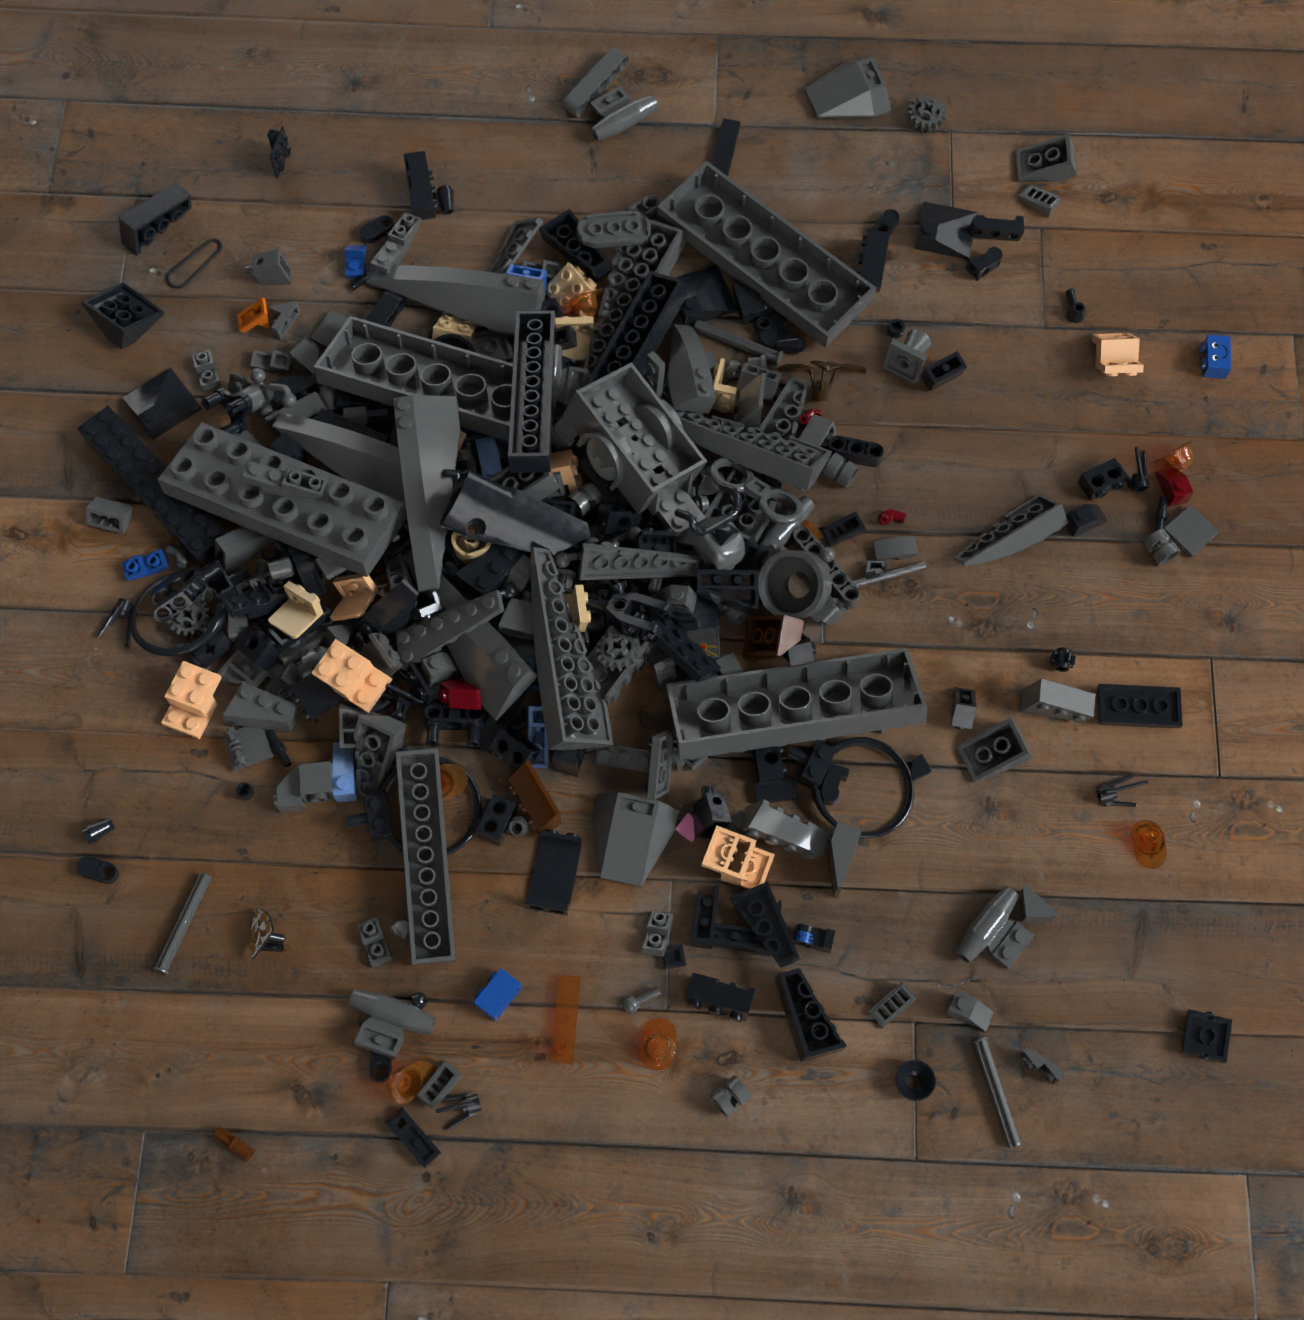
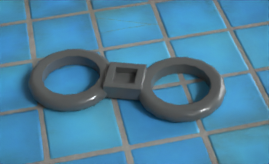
(759, 491)

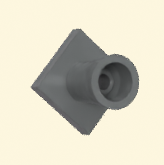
(908, 358)

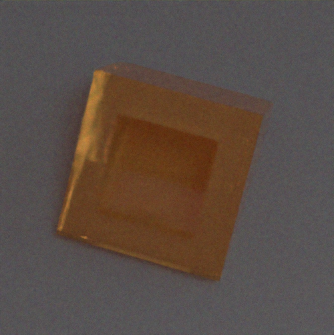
(814, 529)

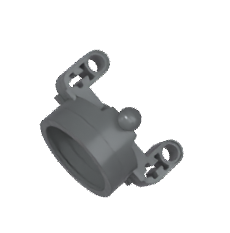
(774, 578)

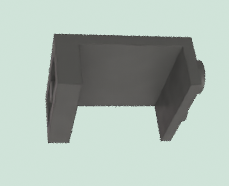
(381, 654)

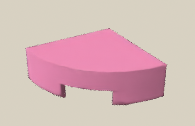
(686, 827)

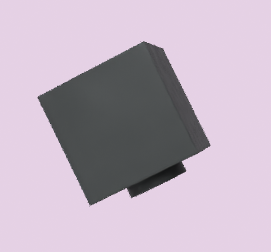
(316, 782)

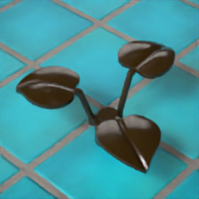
(821, 387)

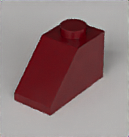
(1174, 486)
(459, 694)

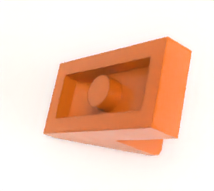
(253, 315)

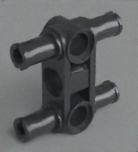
(453, 719)

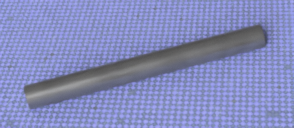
(891, 574)

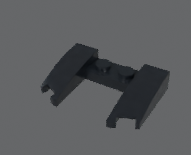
(709, 934)

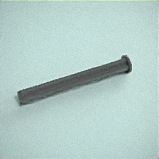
(738, 341)
(182, 923)
(997, 1092)

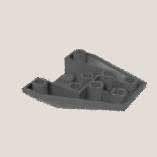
(850, 91)
(631, 835)

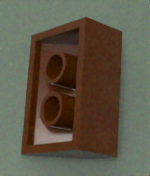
(771, 635)
(534, 799)

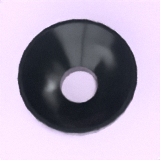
(924, 1074)

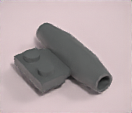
(619, 112)
(569, 379)
(781, 533)
(993, 930)
(387, 1020)

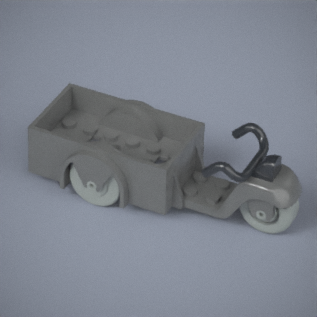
(648, 441)

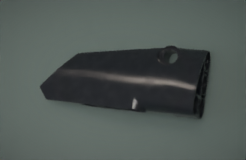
(509, 517)

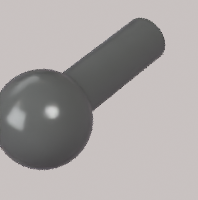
(632, 1003)

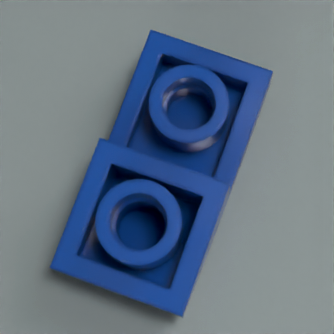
(141, 567)

